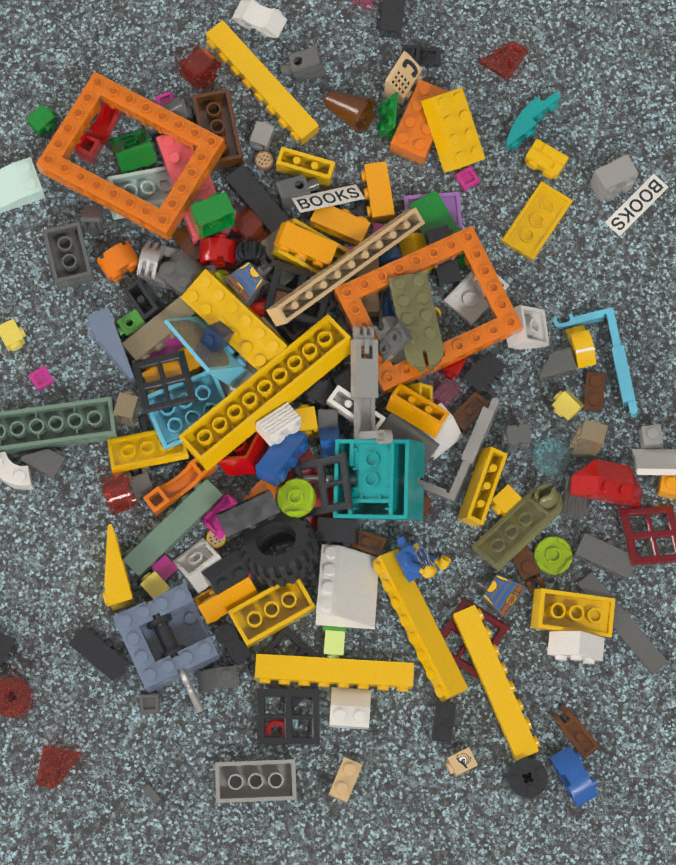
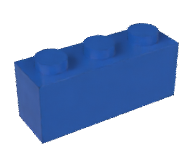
(281, 458)

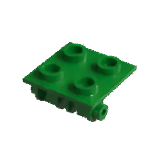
(388, 115)

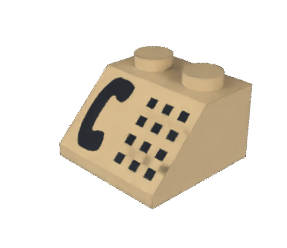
(403, 78)

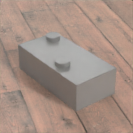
(255, 781)

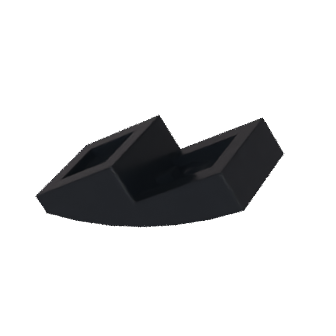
(424, 56)

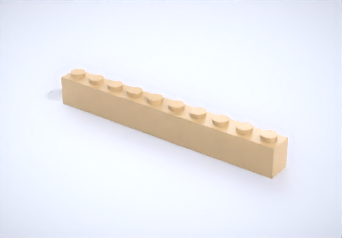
(345, 267)

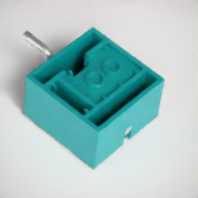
(381, 479)

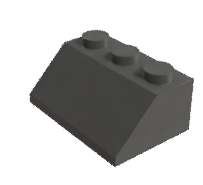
(405, 431)

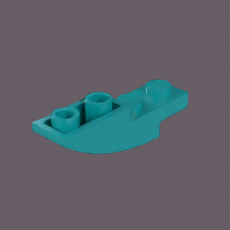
(525, 123)

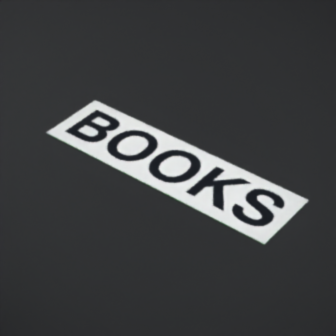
(328, 198)
(636, 205)

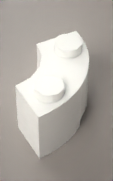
(265, 20)
(15, 475)

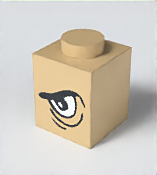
(461, 762)

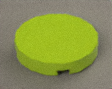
(296, 498)
(553, 555)

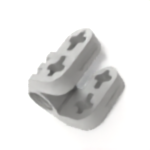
(150, 261)

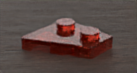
(505, 60)
(55, 766)

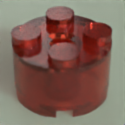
(199, 68)
(249, 226)
(117, 493)
(19, 706)

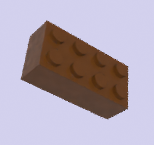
(216, 115)

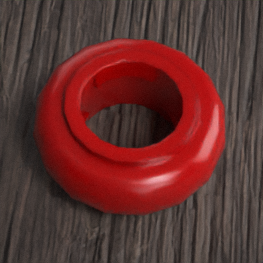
(258, 306)
(273, 723)

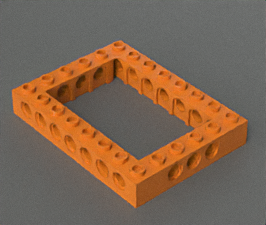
(163, 220)
(504, 322)

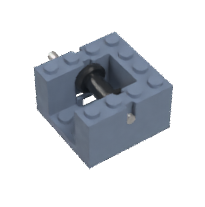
(167, 640)

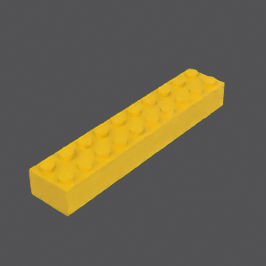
(268, 389)

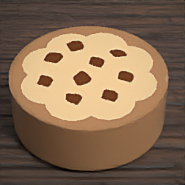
(264, 160)

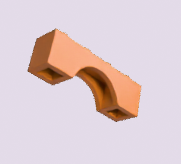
(167, 494)

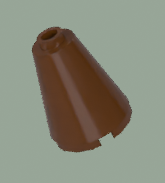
(351, 109)

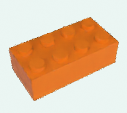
(413, 134)

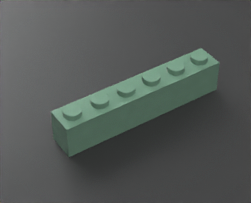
(172, 528)

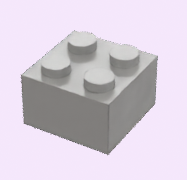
(614, 178)

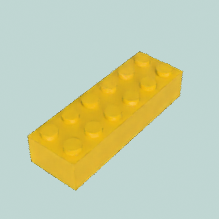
(251, 335)

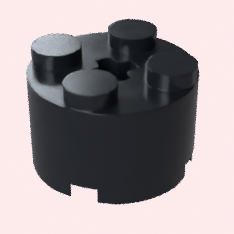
(317, 395)
(538, 777)

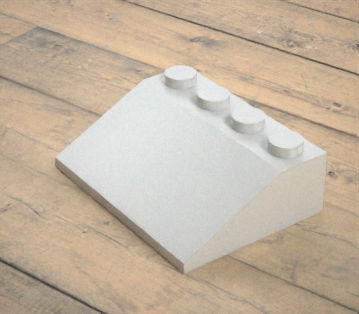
(346, 588)

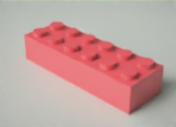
(175, 158)

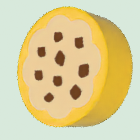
(214, 541)

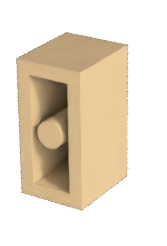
(345, 780)

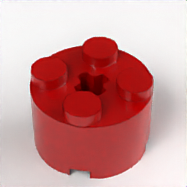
(218, 252)

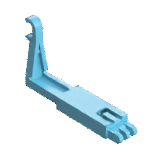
(618, 352)

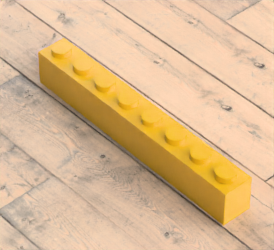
(262, 83)
(420, 627)
(334, 671)
(495, 683)

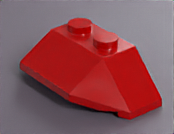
(607, 483)

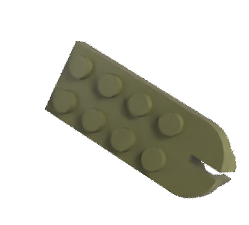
(416, 309)
(519, 526)

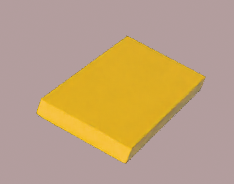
(537, 221)
(141, 451)

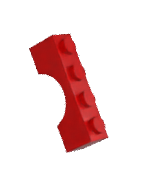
(98, 134)

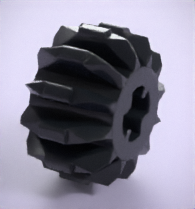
(250, 252)

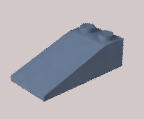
(104, 330)

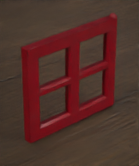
(650, 534)
(451, 626)

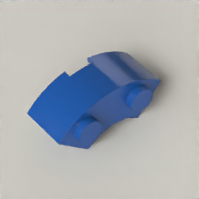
(574, 776)

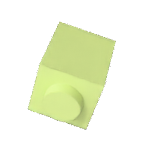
(334, 644)

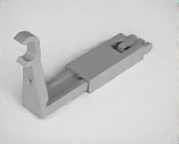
(365, 385)
(469, 455)

